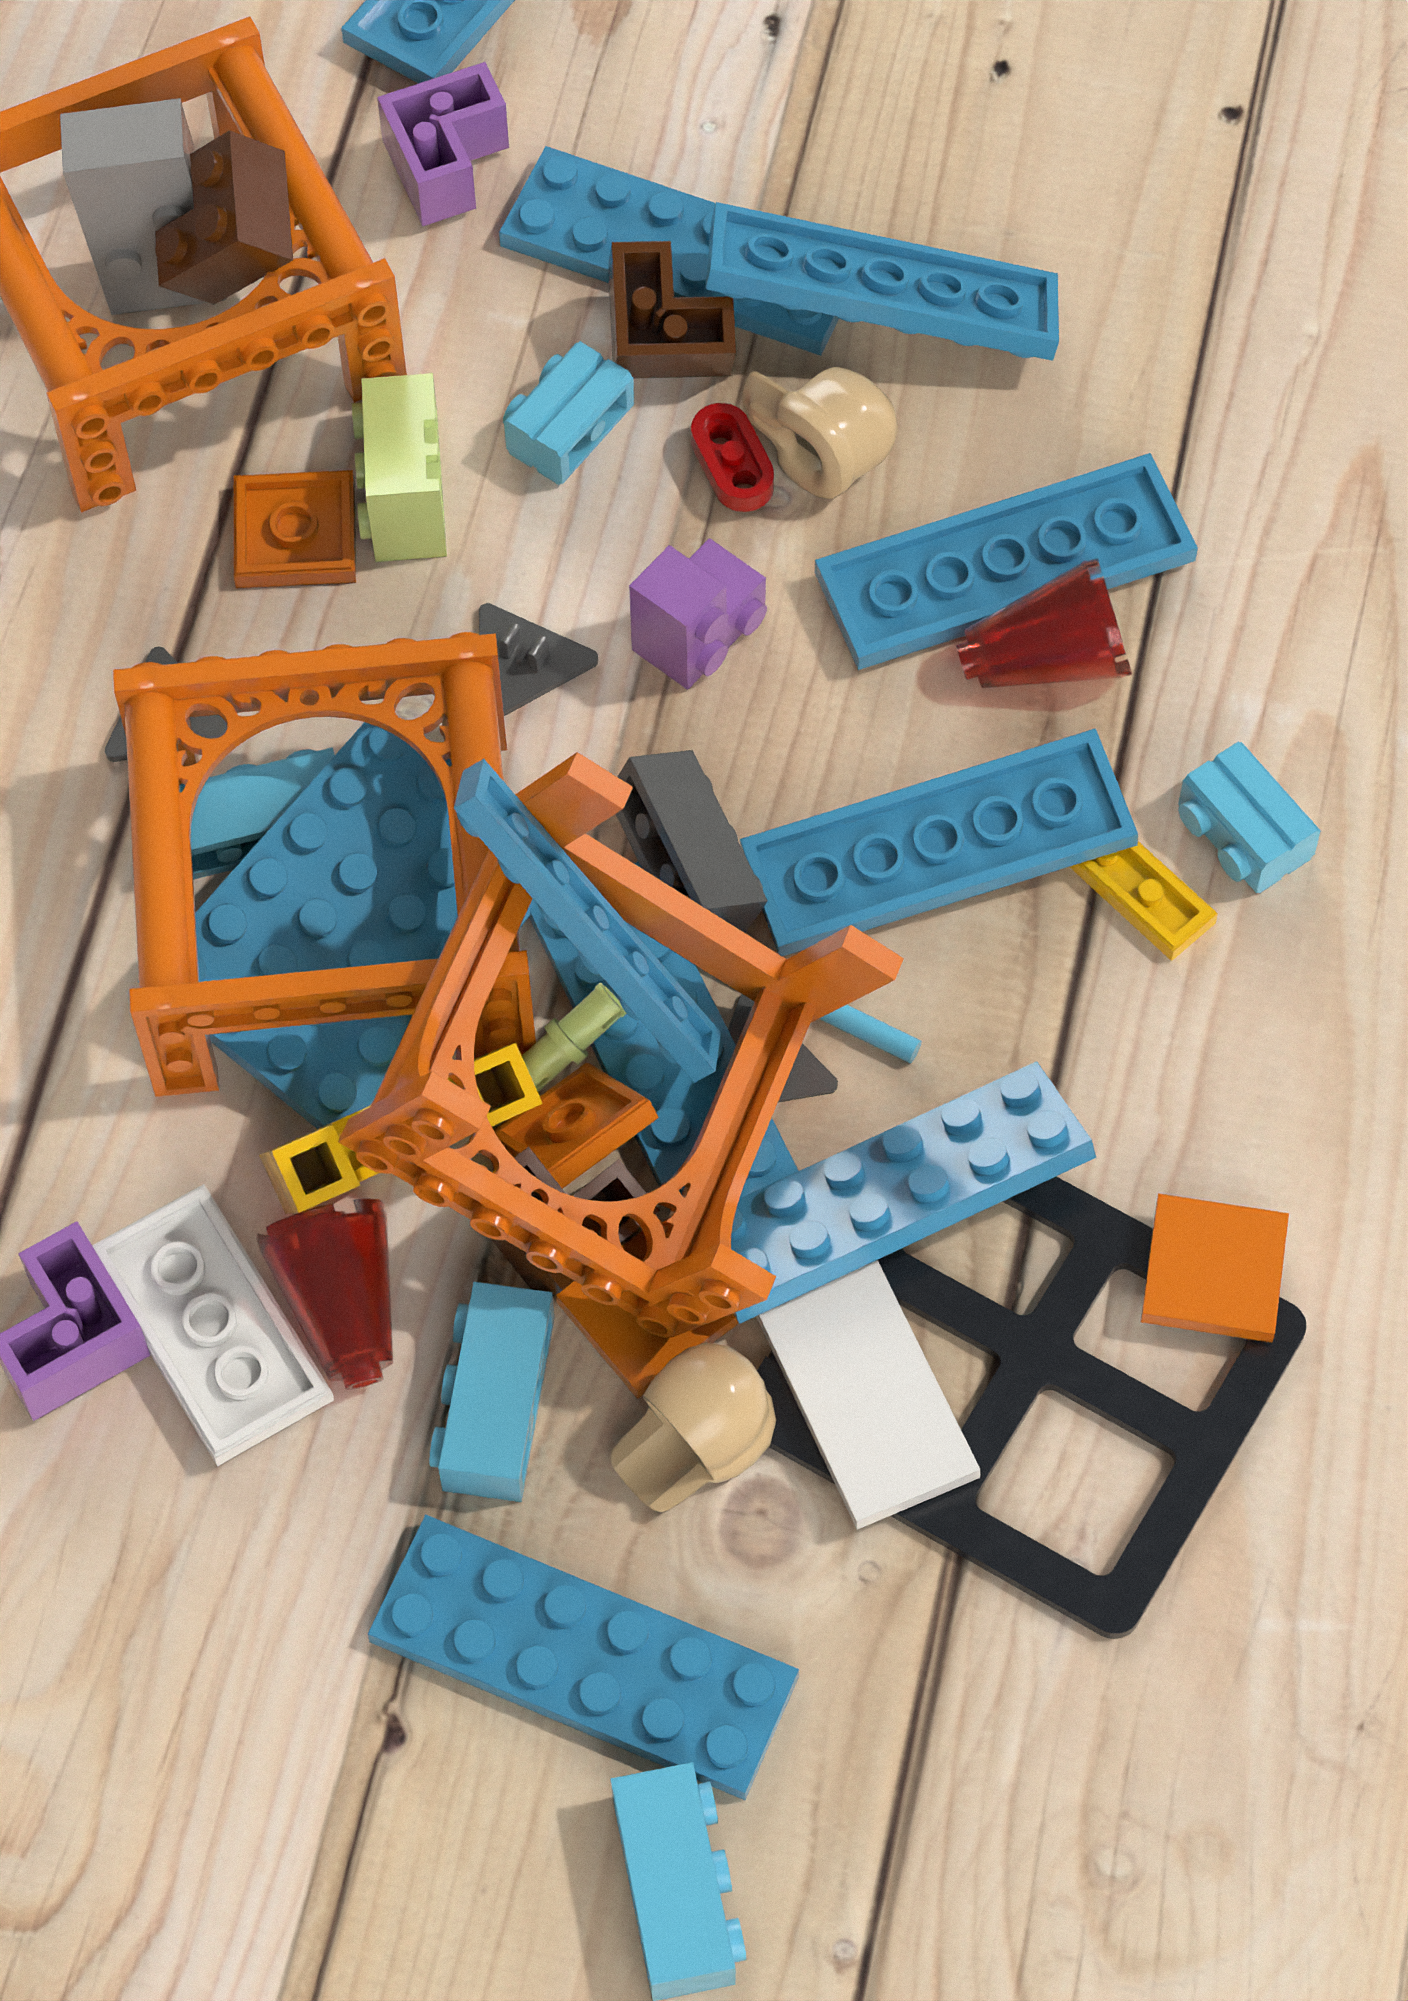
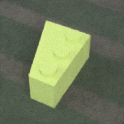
(400, 468)

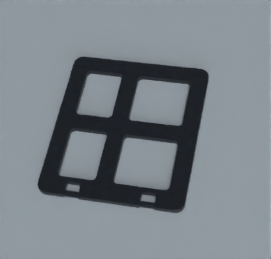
(1040, 1355)

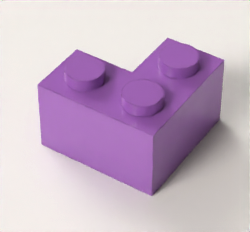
(436, 133)
(694, 610)
(80, 1334)

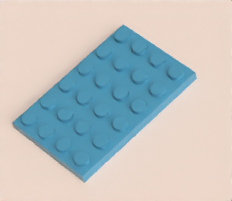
(336, 883)

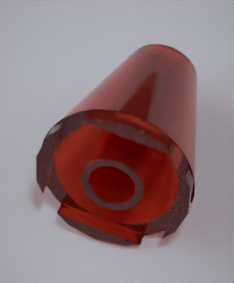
(1048, 635)
(337, 1286)

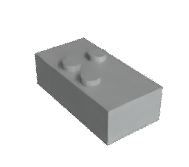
(126, 182)

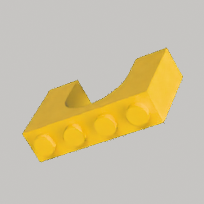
(321, 1168)

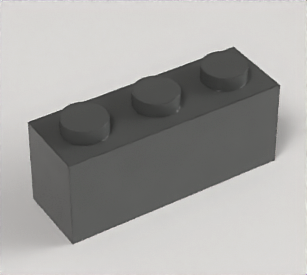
(686, 836)

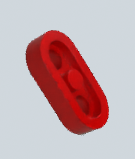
(734, 462)

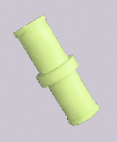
(572, 1035)

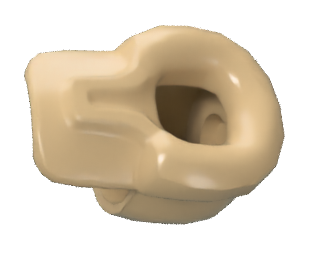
(843, 423)
(701, 1426)

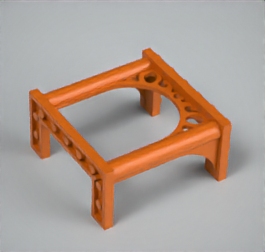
(350, 302)
(155, 704)
(417, 1113)

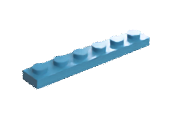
(587, 919)

